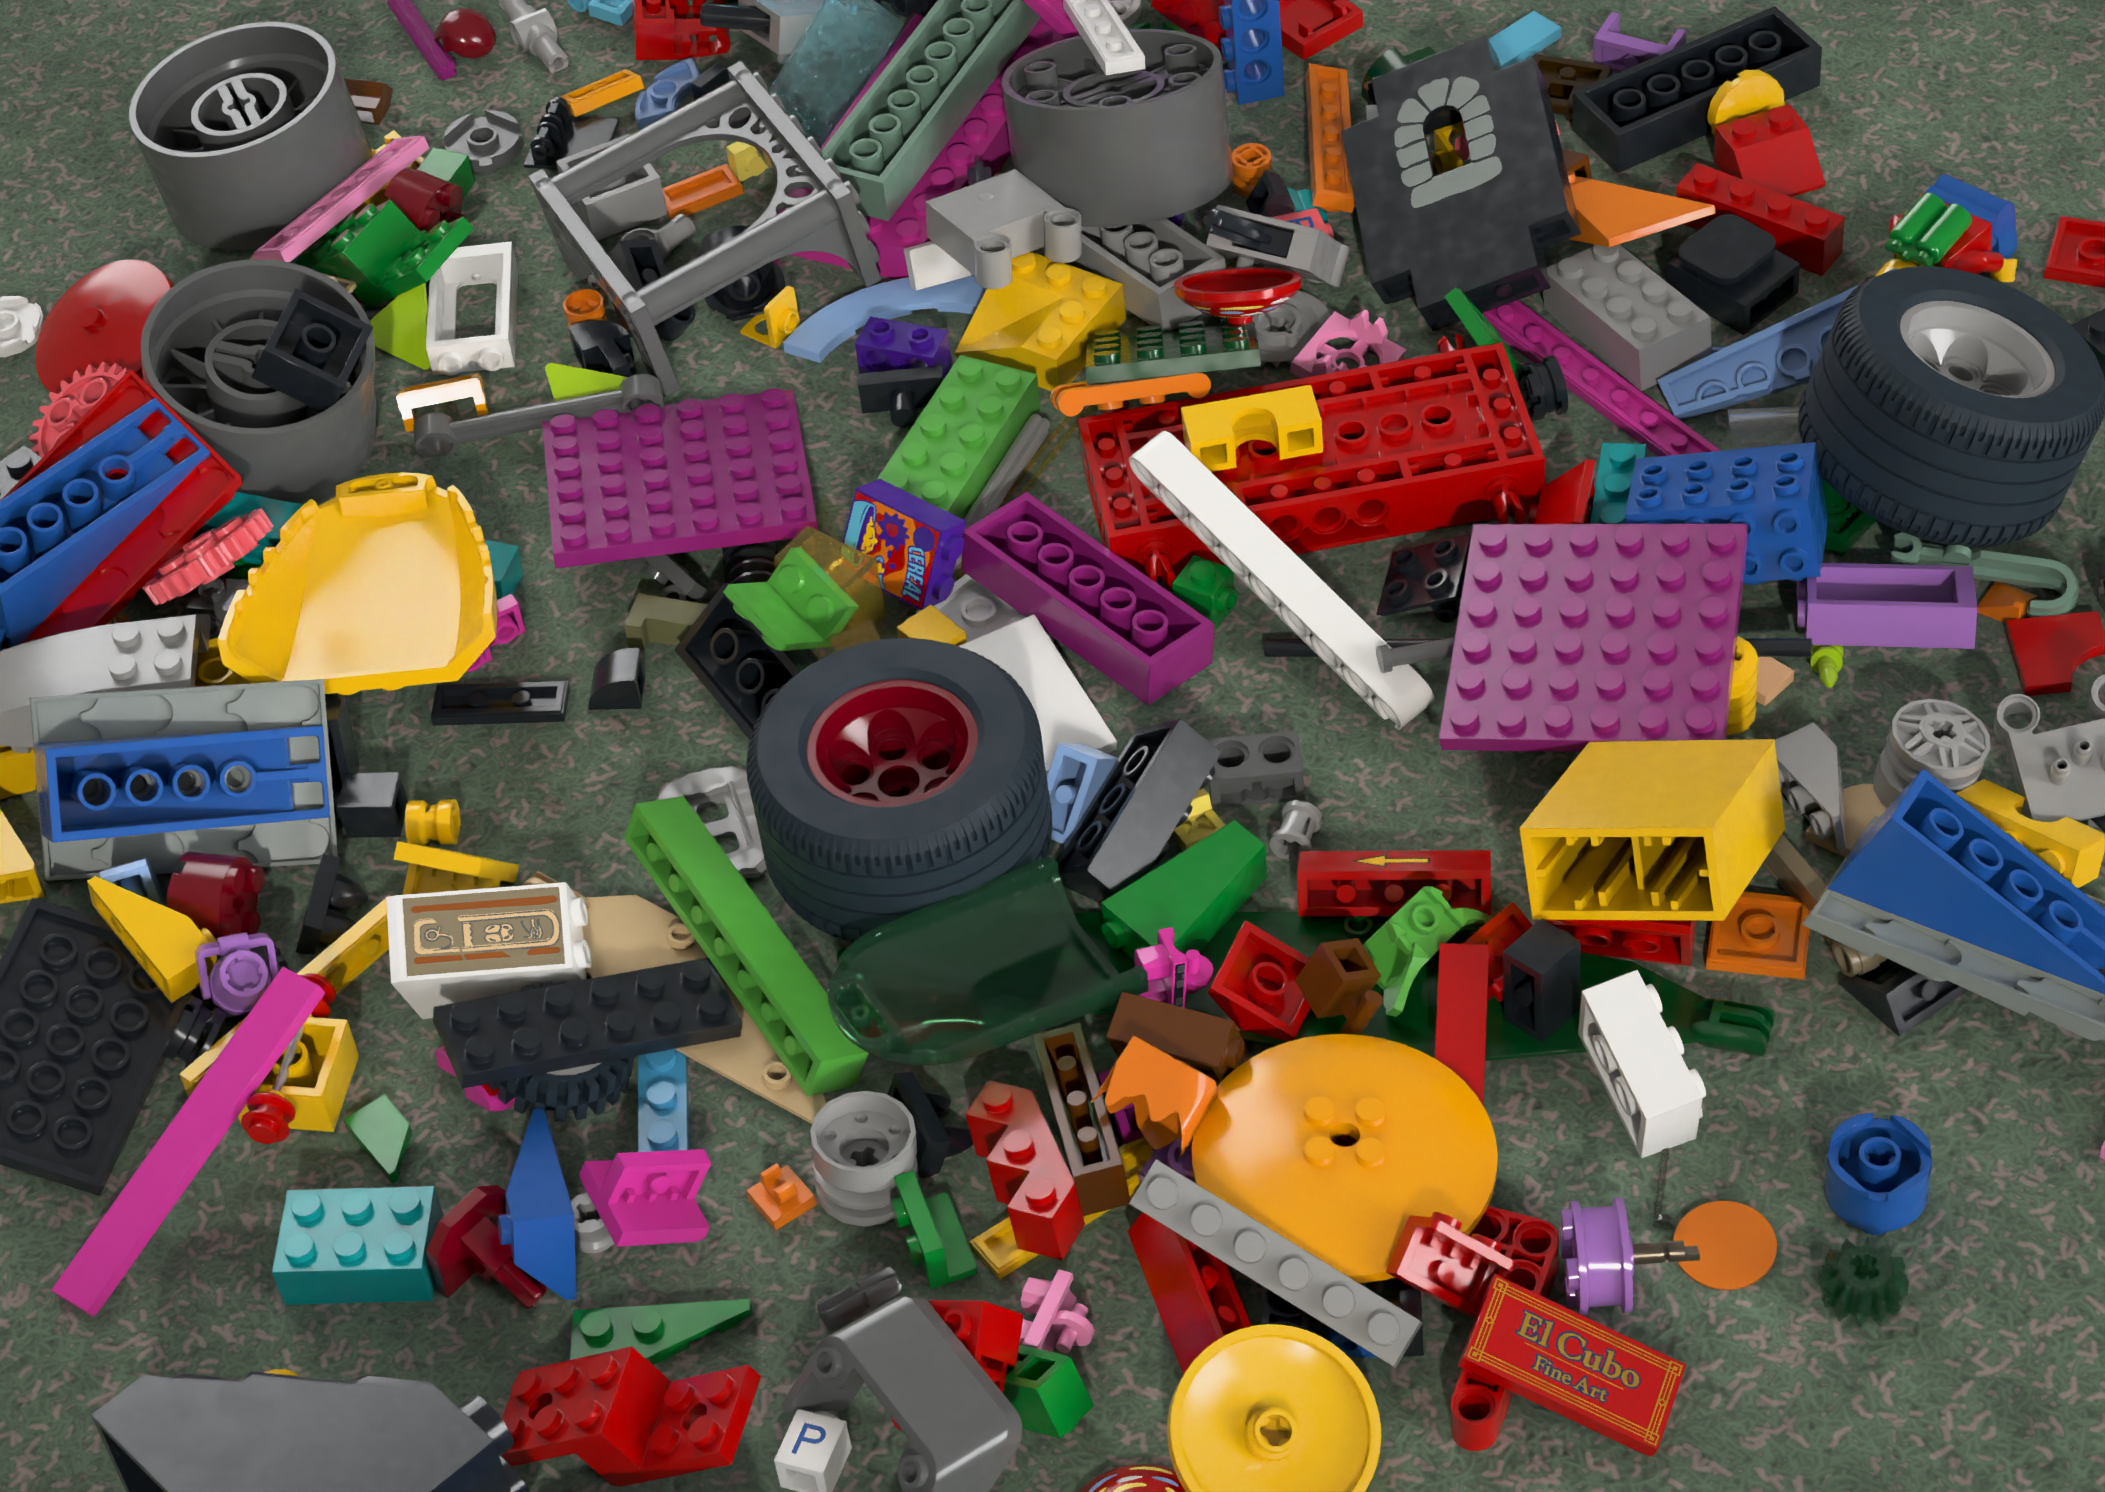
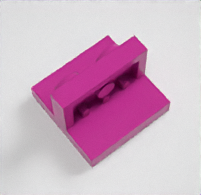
(649, 1196)

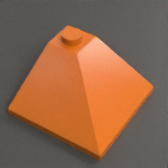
(1618, 213)

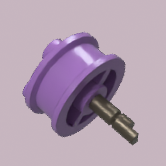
(1603, 1256)

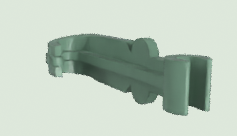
(1997, 567)

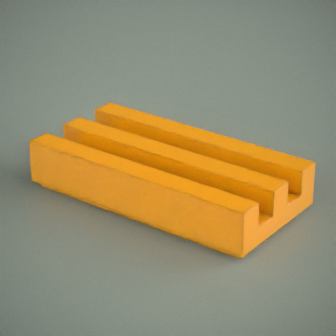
(603, 92)

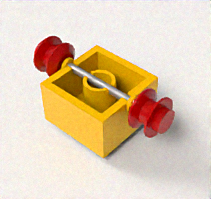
(307, 1080)

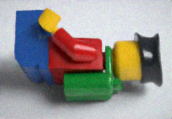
(1957, 230)

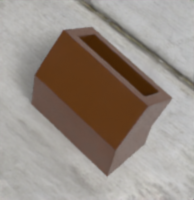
(370, 99)

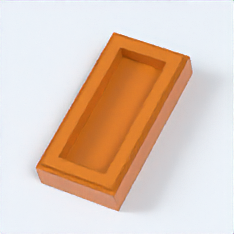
(701, 191)

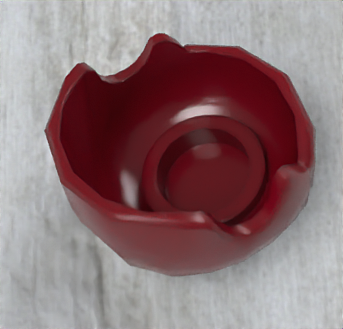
(466, 33)

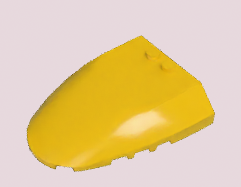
(368, 591)

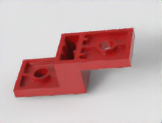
(628, 1416)

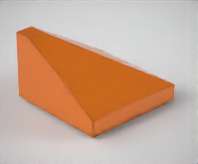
(2005, 602)

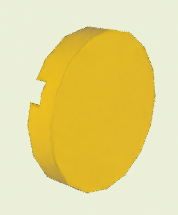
(1745, 96)

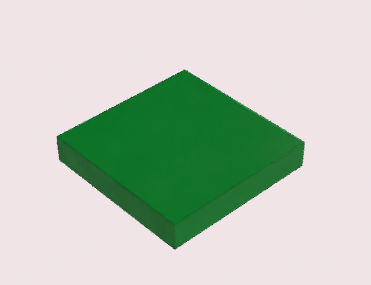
(1477, 324)

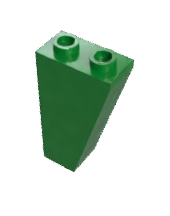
(1189, 893)

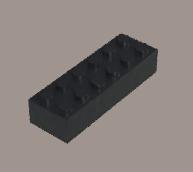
(1669, 96)

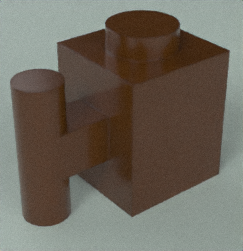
(1341, 982)

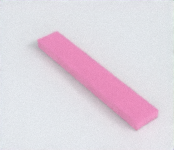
(342, 199)

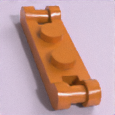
(1074, 396)

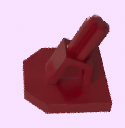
(470, 1244)

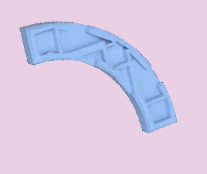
(886, 300)

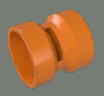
(1248, 166)
(584, 306)

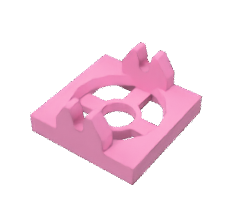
(1358, 330)

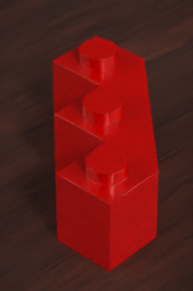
(1026, 1169)

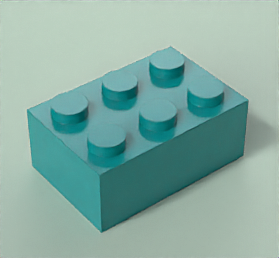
(356, 1245)

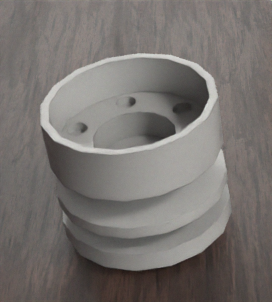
(1935, 738)
(858, 1151)

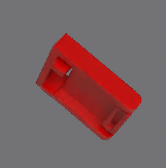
(1316, 24)

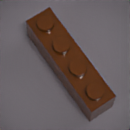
(1081, 1125)

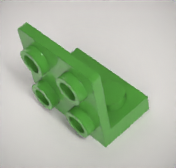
(796, 606)

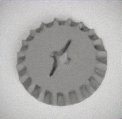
(1301, 318)

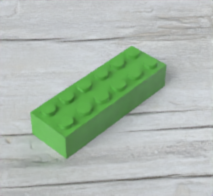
(963, 433)

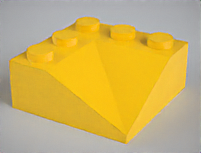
(1043, 319)

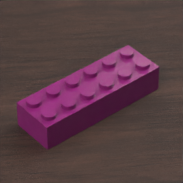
(1088, 598)

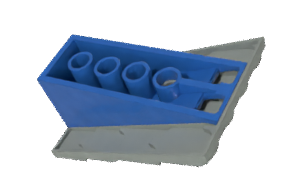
(183, 774)
(1969, 907)

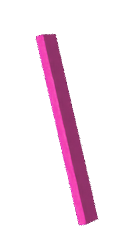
(1597, 383)
(188, 1142)

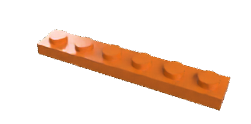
(1327, 116)

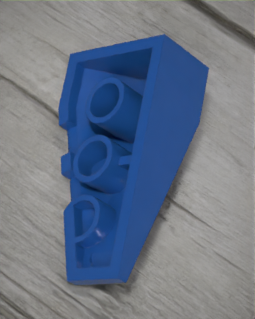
(540, 1213)

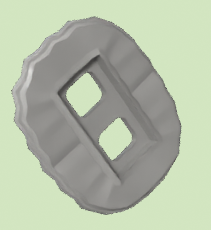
(731, 788)

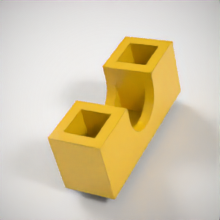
(1281, 417)
(2063, 845)

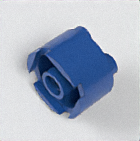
(1878, 1172)

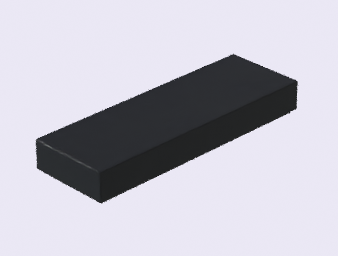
(500, 703)

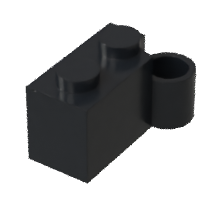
(642, 265)

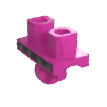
(1173, 970)

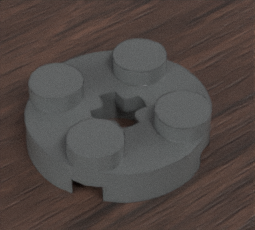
(498, 136)

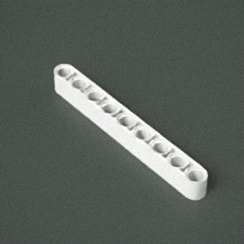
(1278, 578)

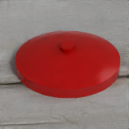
(99, 321)

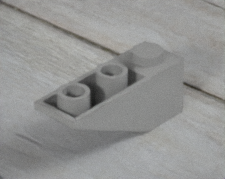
(1814, 781)

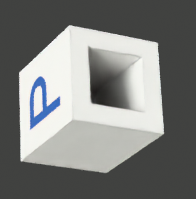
(813, 1452)

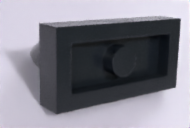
(332, 891)
(934, 1138)

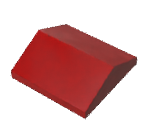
(1259, 985)

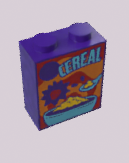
(909, 539)

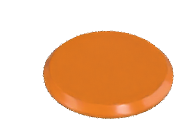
(1733, 1244)

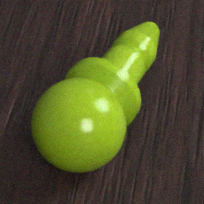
(1827, 661)

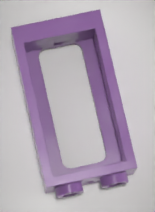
(1889, 606)

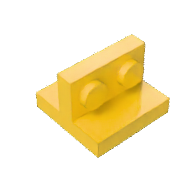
(447, 870)

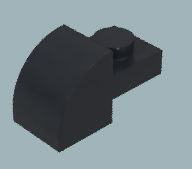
(603, 347)

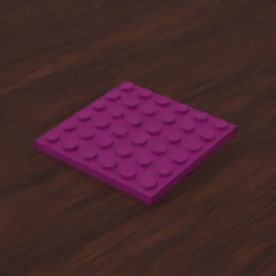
(676, 478)
(1594, 635)

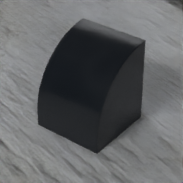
(618, 681)

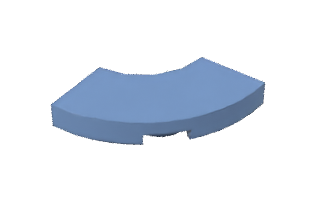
(666, 92)

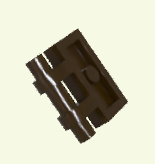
(1567, 76)

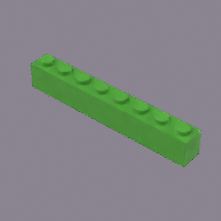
(744, 944)

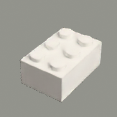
(1641, 1063)

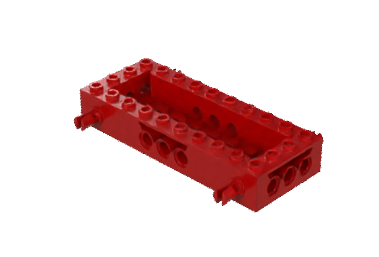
(1400, 456)

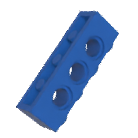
(1252, 49)

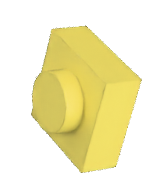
(744, 161)

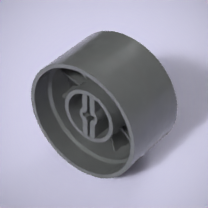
(247, 131)
(1125, 141)
(263, 434)

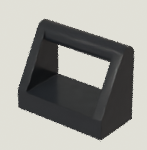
(1902, 999)

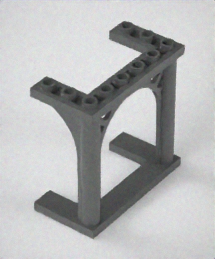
(732, 112)

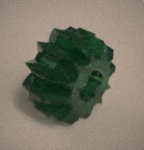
(1863, 1282)

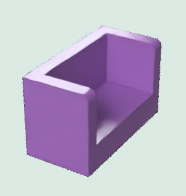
(1627, 51)

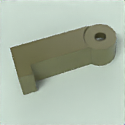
(660, 620)

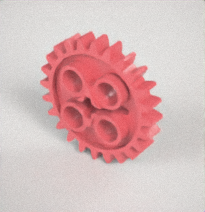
(72, 404)
(208, 556)

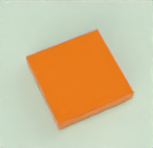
(1761, 937)

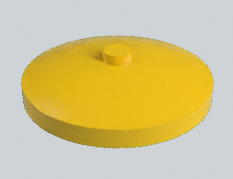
(1273, 1416)

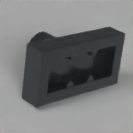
(899, 392)

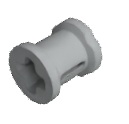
(1296, 829)

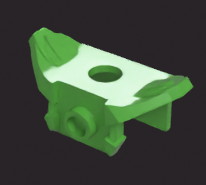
(1413, 938)

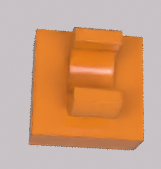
(780, 1196)

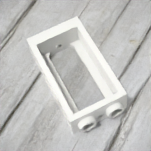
(465, 267)

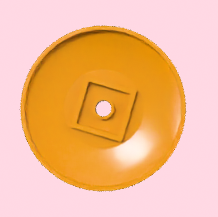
(1416, 1153)

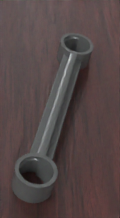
(448, 432)

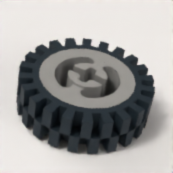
(568, 1088)

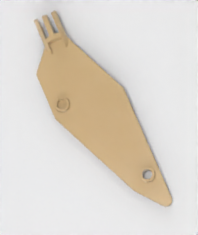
(637, 935)

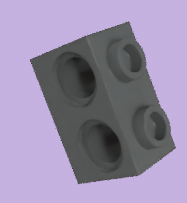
(1257, 769)

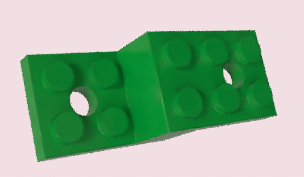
(384, 251)

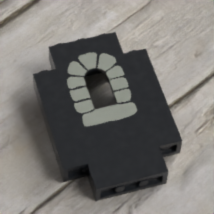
(1474, 223)

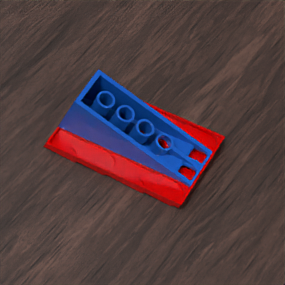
(104, 513)

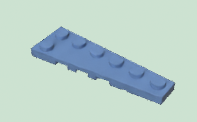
(1755, 366)

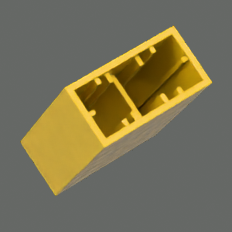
(1653, 830)

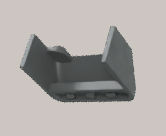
(930, 1386)

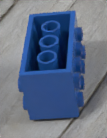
(1765, 487)

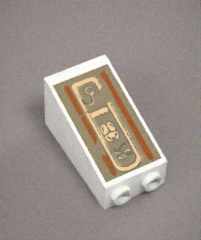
(484, 942)

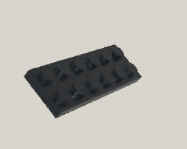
(586, 1022)

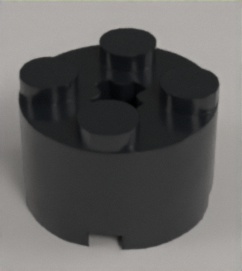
(748, 294)

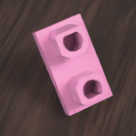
(1058, 1317)

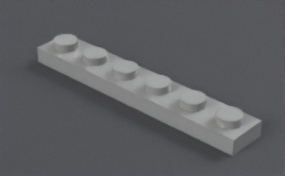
(1276, 1263)

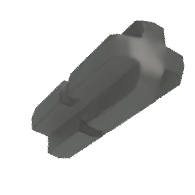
(849, 1301)

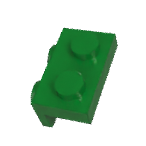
(934, 1233)

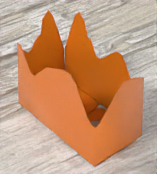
(1165, 1093)

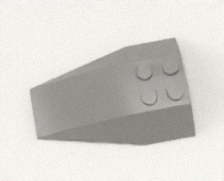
(97, 660)

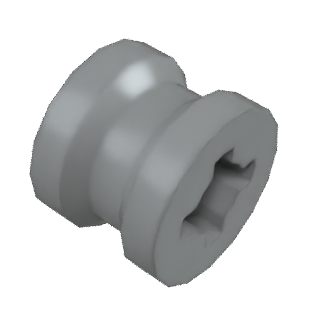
(590, 1234)

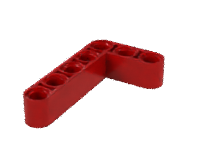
(1474, 1395)

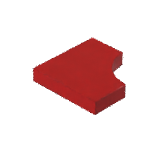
(2052, 648)

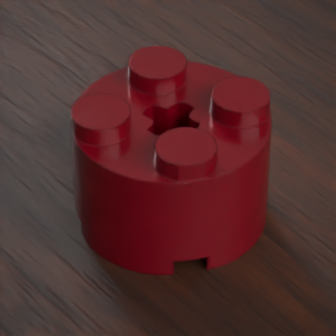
(425, 198)
(217, 892)

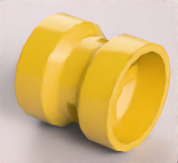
(435, 822)

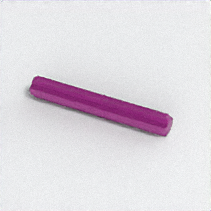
(423, 38)

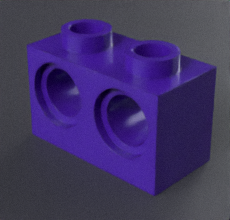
(901, 345)

